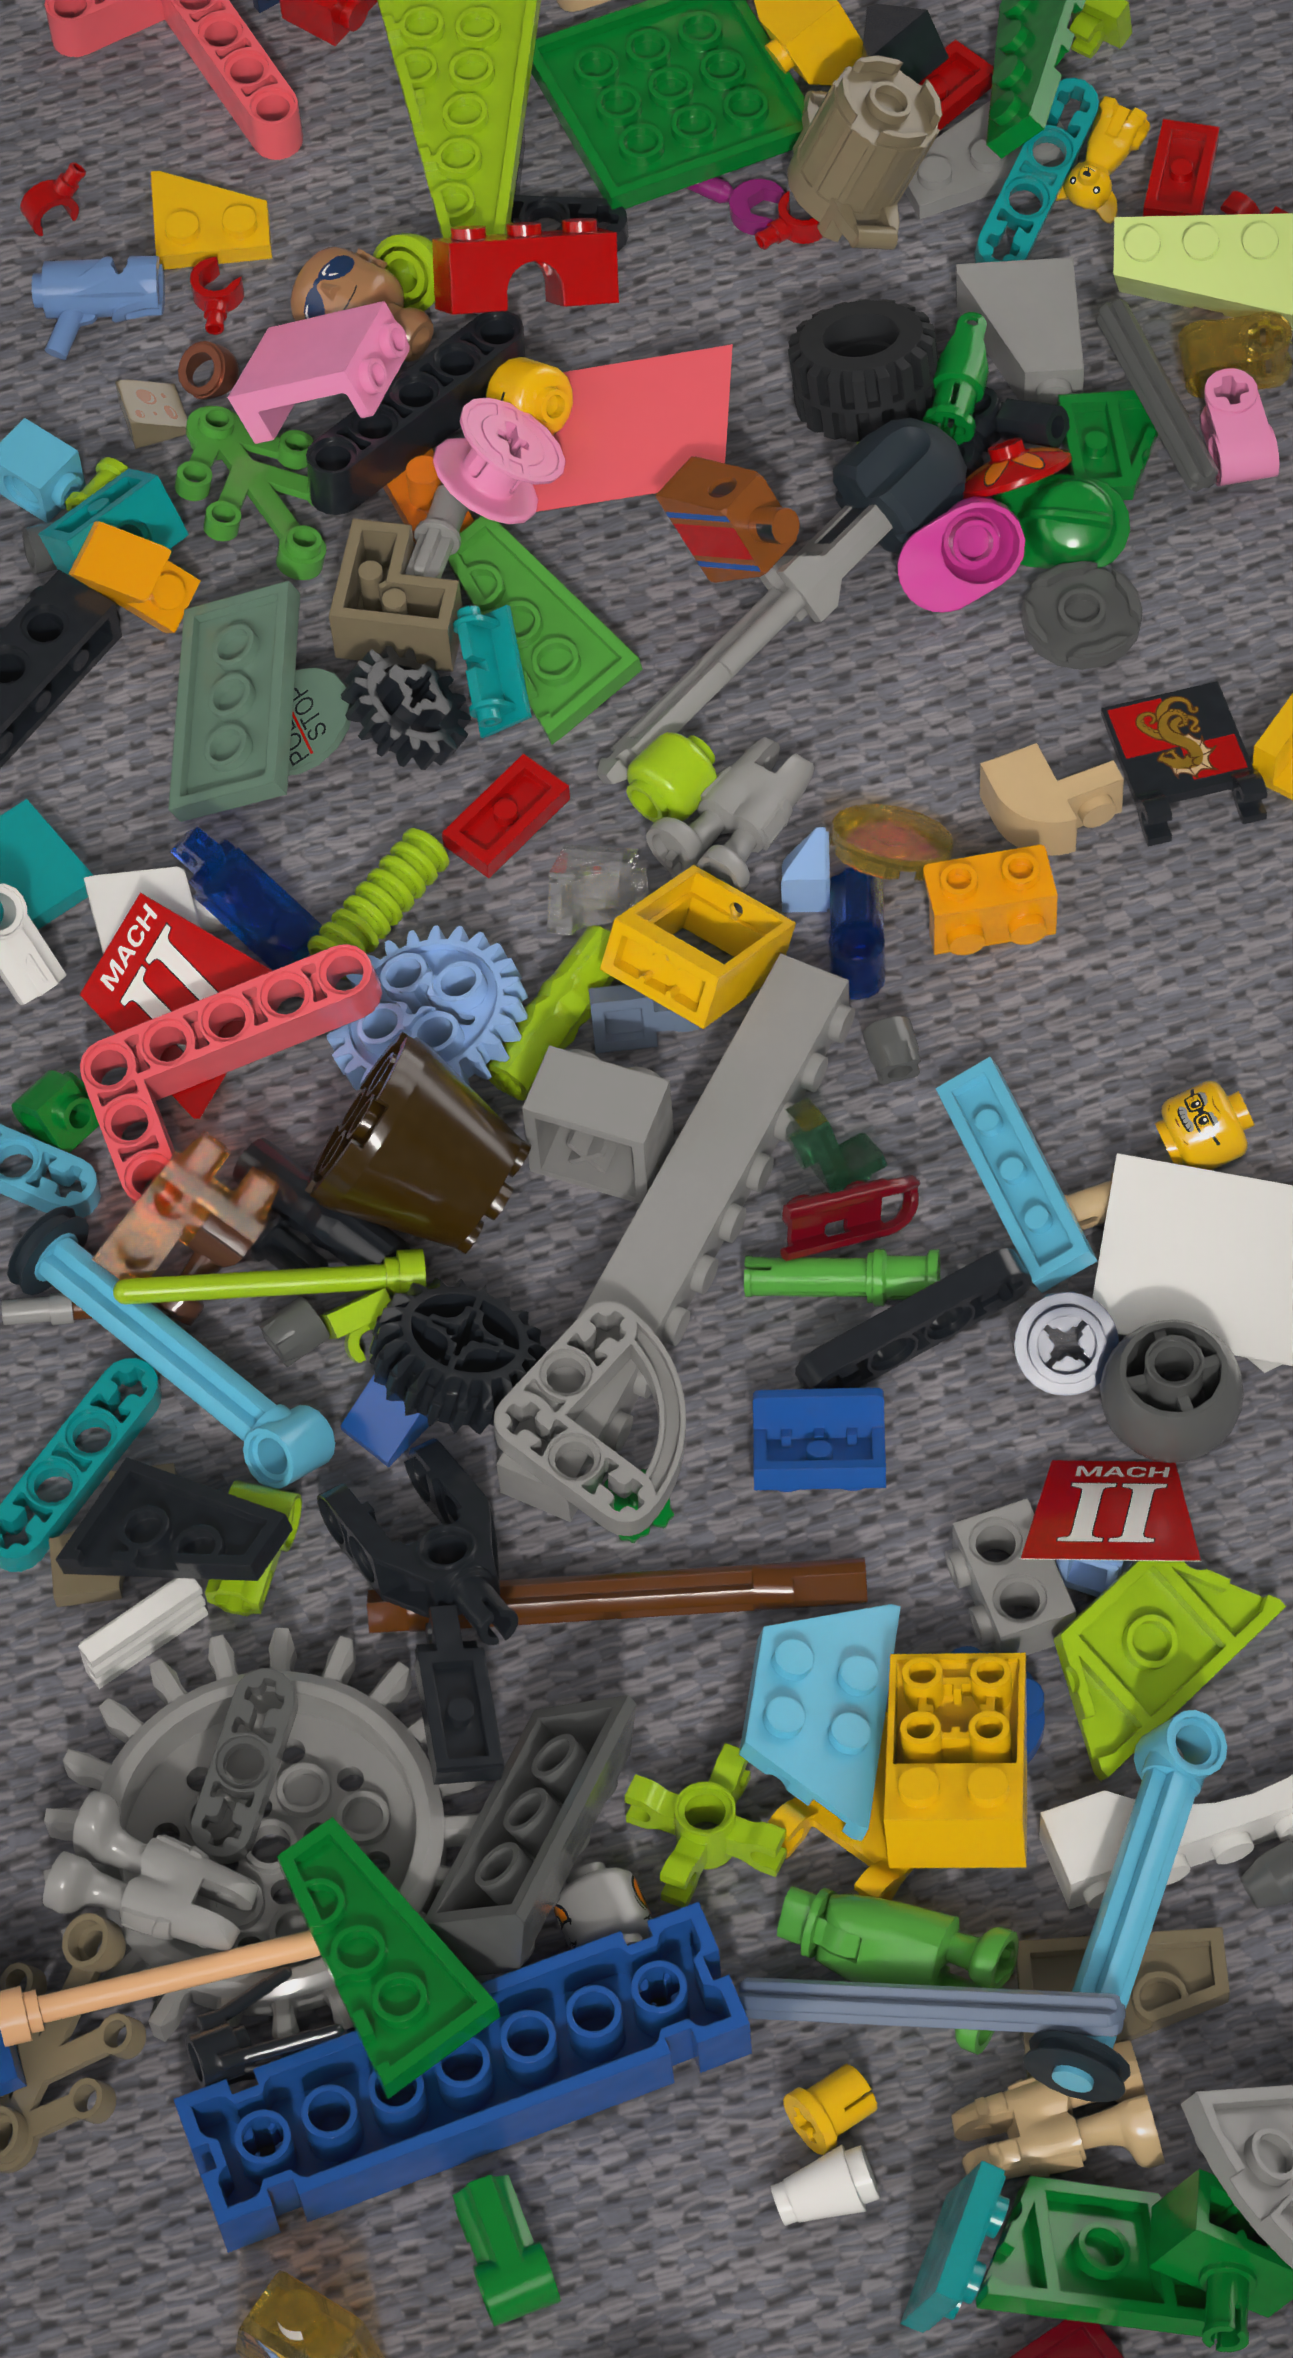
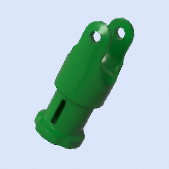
(960, 379)

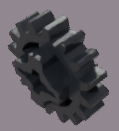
(406, 707)

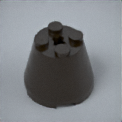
(418, 1151)

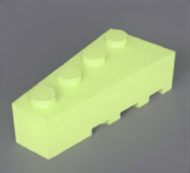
(1208, 261)

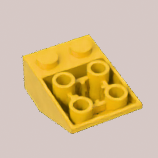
(956, 1761)

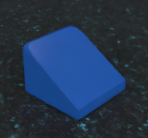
(382, 1424)

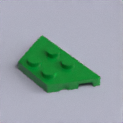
(1085, 2259)

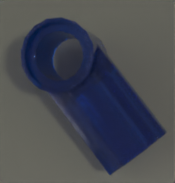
(857, 932)

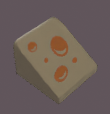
(151, 411)

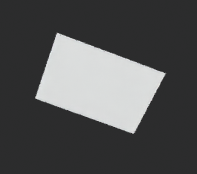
(1200, 1253)

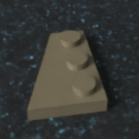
(1176, 1978)

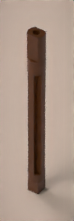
(659, 1593)

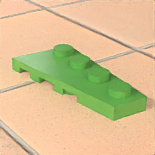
(564, 649)

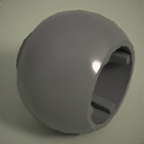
(1161, 1415)

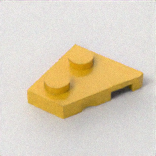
(206, 222)

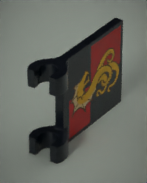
(1181, 750)

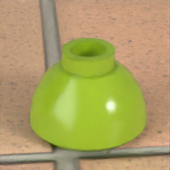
(411, 262)

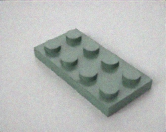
(235, 702)

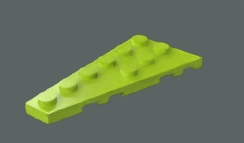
(466, 99)

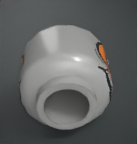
(600, 1904)

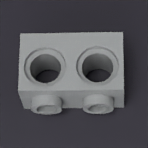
(1008, 1582)

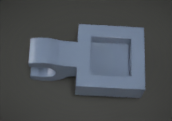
(629, 1019)

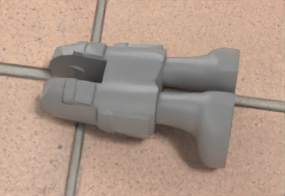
(742, 802)
(163, 1893)

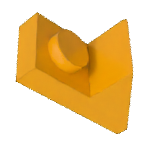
(135, 575)

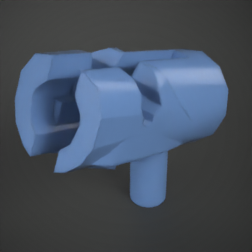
(90, 289)

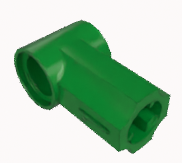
(509, 2265)

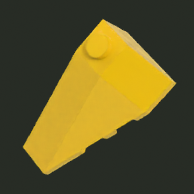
(810, 38)

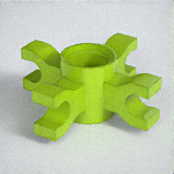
(701, 1849)

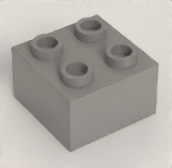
(598, 1123)

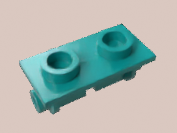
(492, 668)

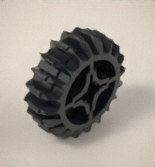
(452, 1352)

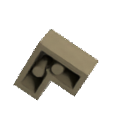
(385, 607)

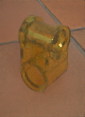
(1236, 343)

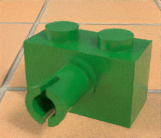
(1212, 2246)

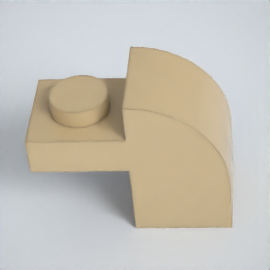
(1037, 809)

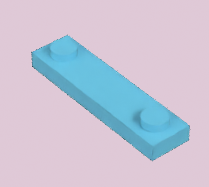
(1016, 1175)

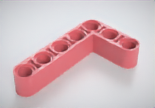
(217, 44)
(209, 1055)

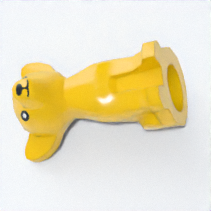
(1112, 138)

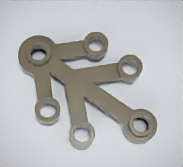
(54, 2057)

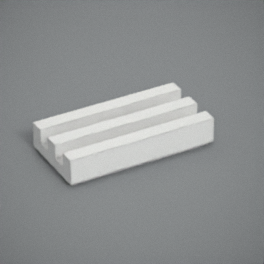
(142, 1630)

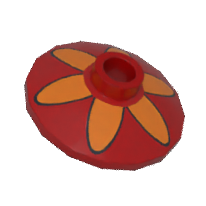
(1014, 467)

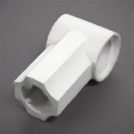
(25, 958)

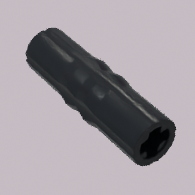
(344, 1236)

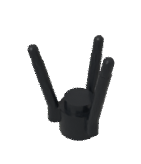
(227, 2051)

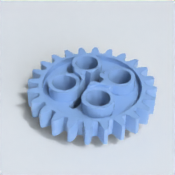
(445, 992)

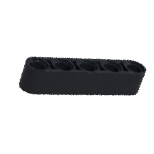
(414, 415)

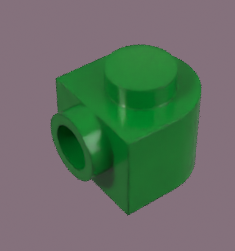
(56, 1110)

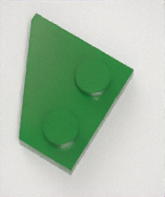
(1108, 438)

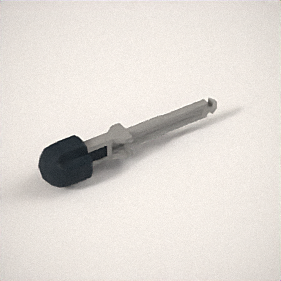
(885, 494)

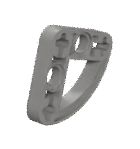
(556, 1414)

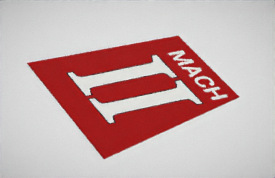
(161, 966)
(1112, 1513)

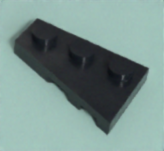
(172, 1529)

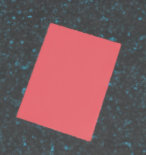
(640, 425)

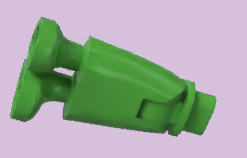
(897, 1944)

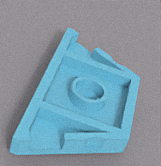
(822, 1708)

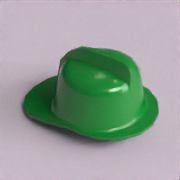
(1069, 520)

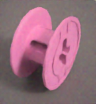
(498, 461)

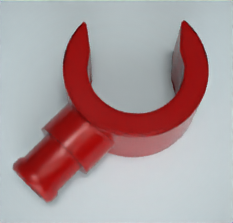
(51, 194)
(788, 228)
(214, 303)

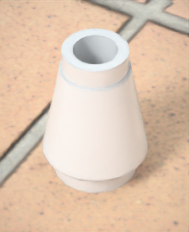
(827, 2187)

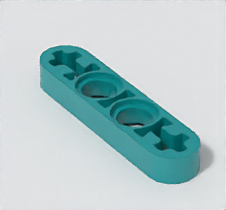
(1039, 179)
(82, 1469)

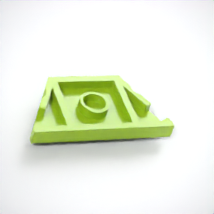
(1151, 1649)

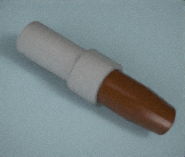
(54, 1309)

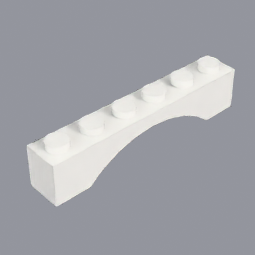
(1087, 1834)

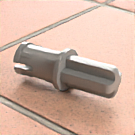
(437, 535)

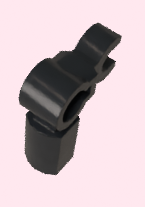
(1011, 419)

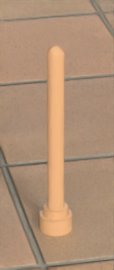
(26, 2012)

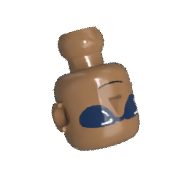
(346, 280)

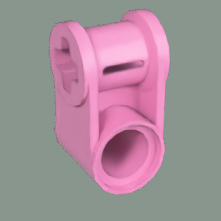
(1237, 429)

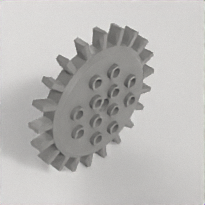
(343, 1734)

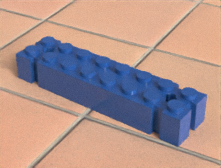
(566, 2046)

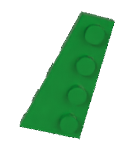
(1024, 78)

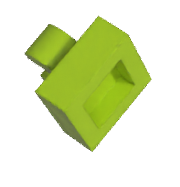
(1098, 23)
(355, 1319)

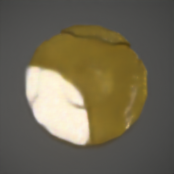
(888, 840)

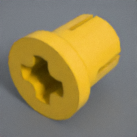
(829, 2107)

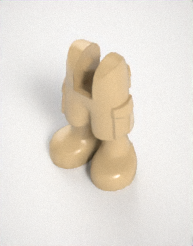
(1045, 2133)

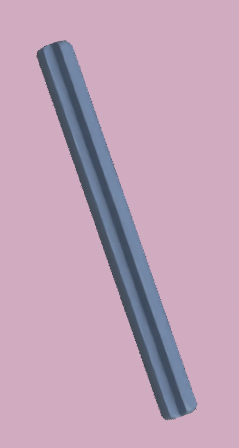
(932, 2006)

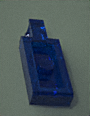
(246, 899)

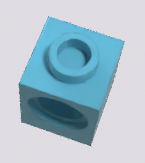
(38, 470)

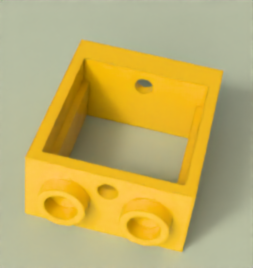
(680, 976)

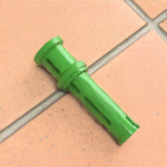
(876, 1277)

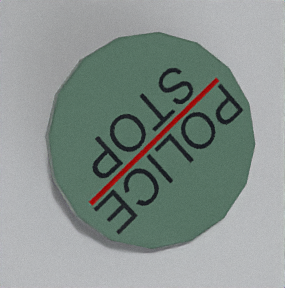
(316, 718)

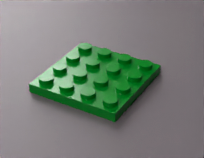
(668, 95)

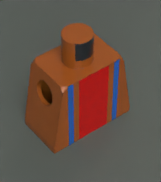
(728, 519)

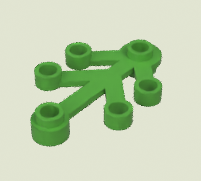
(220, 435)

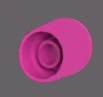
(961, 555)

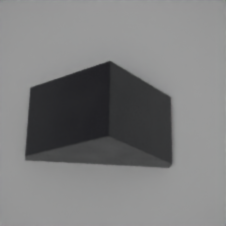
(905, 36)

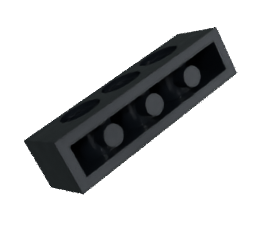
(43, 672)

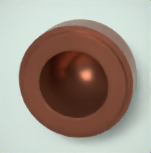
(224, 375)

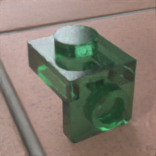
(817, 1148)

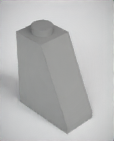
(1029, 323)

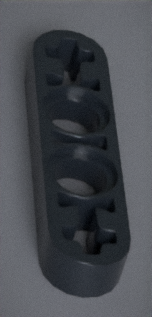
(916, 1323)

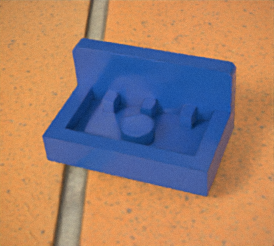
(819, 1439)

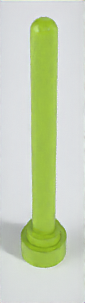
(394, 1275)

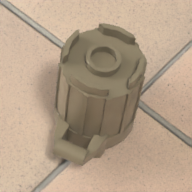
(863, 150)

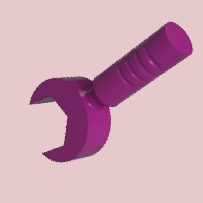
(742, 200)

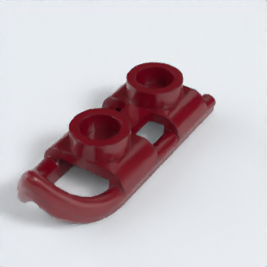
(856, 1205)

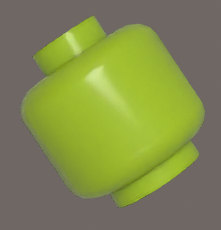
(670, 776)

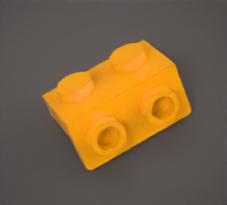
(991, 900)

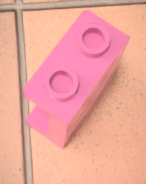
(318, 358)

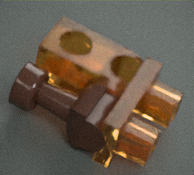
(196, 1209)

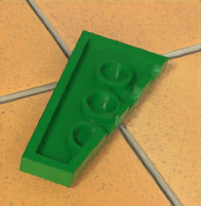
(388, 1965)

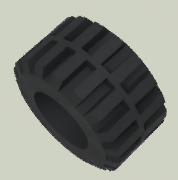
(862, 367)

